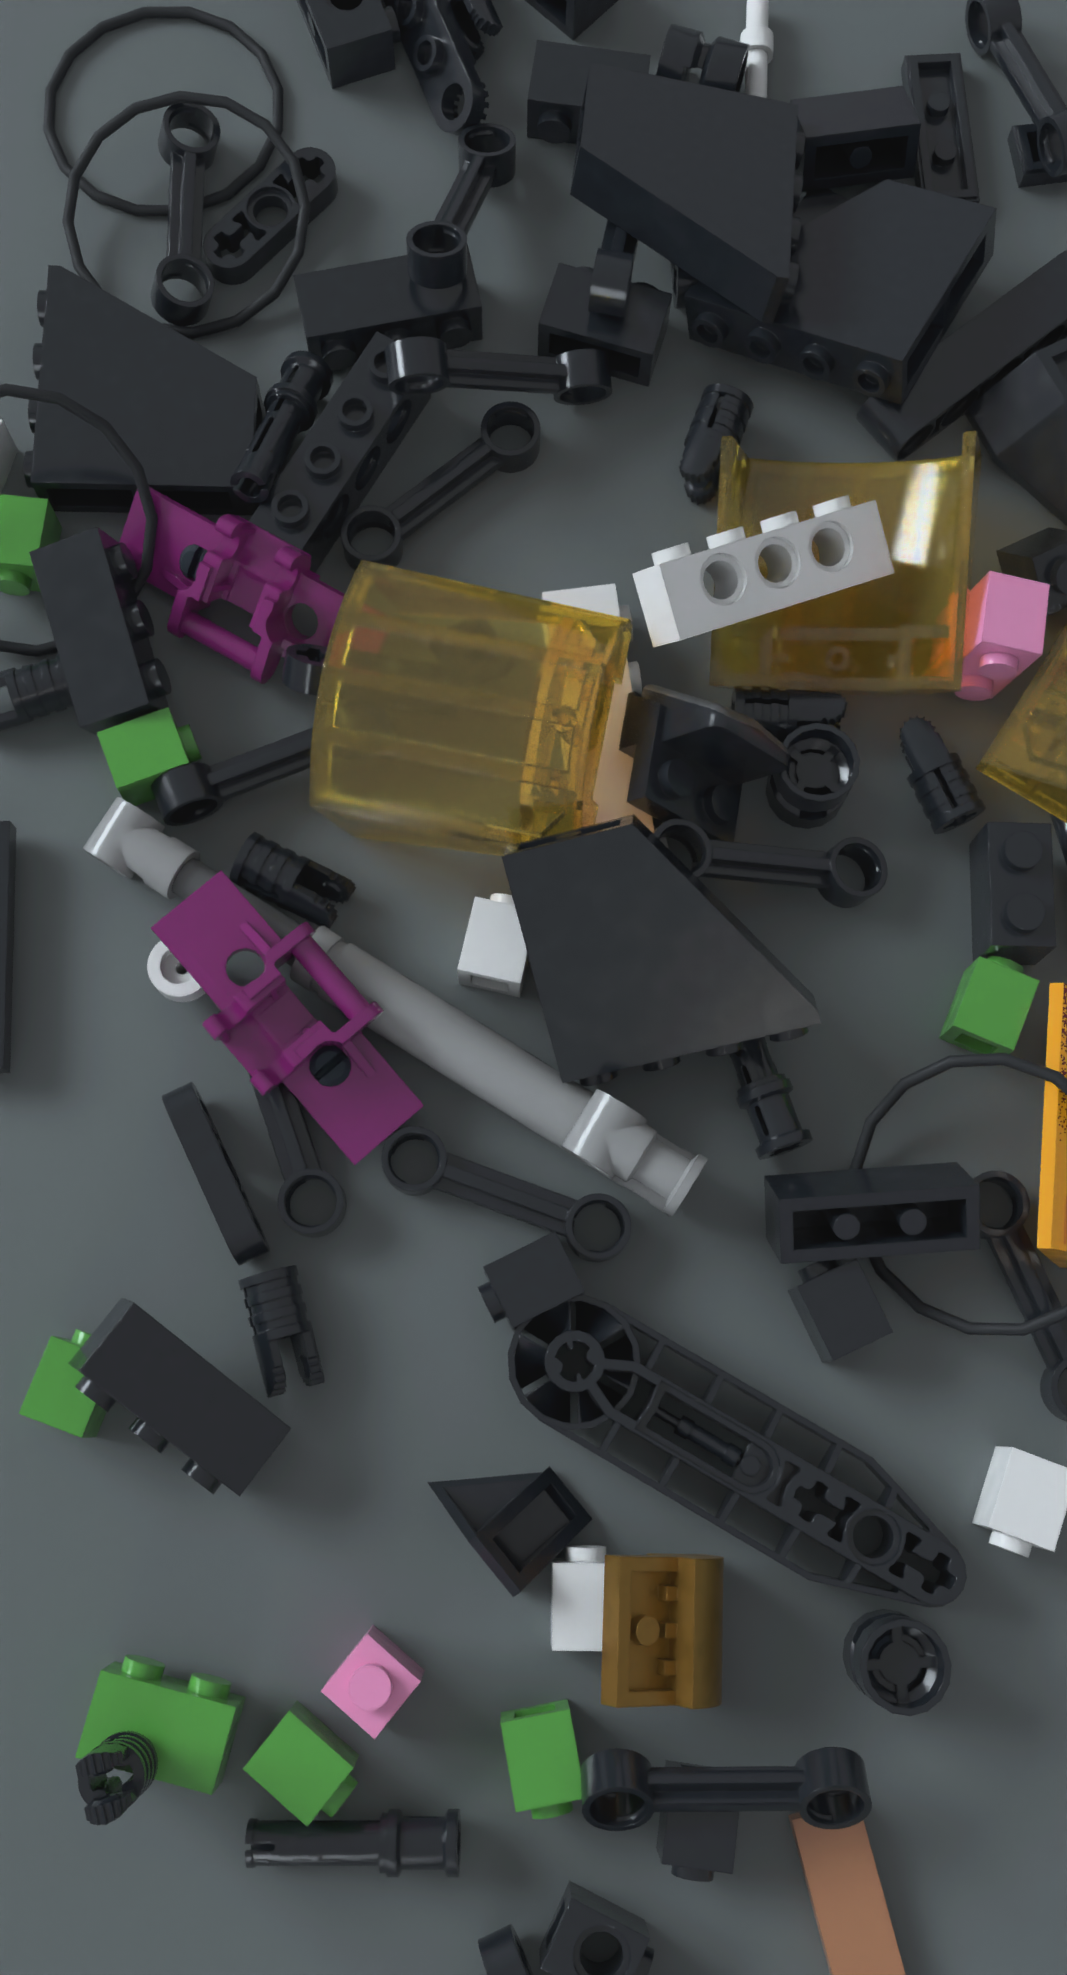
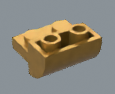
(662, 1631)

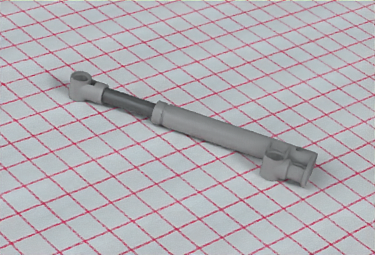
(567, 1114)

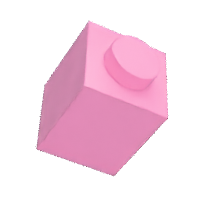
(373, 1681)

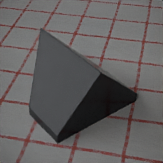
(514, 1521)

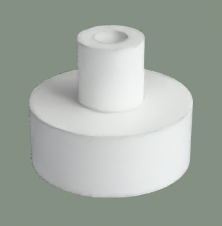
(168, 976)

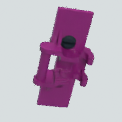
(236, 563)
(270, 1030)

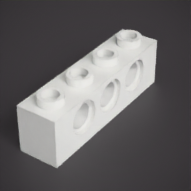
(850, 554)

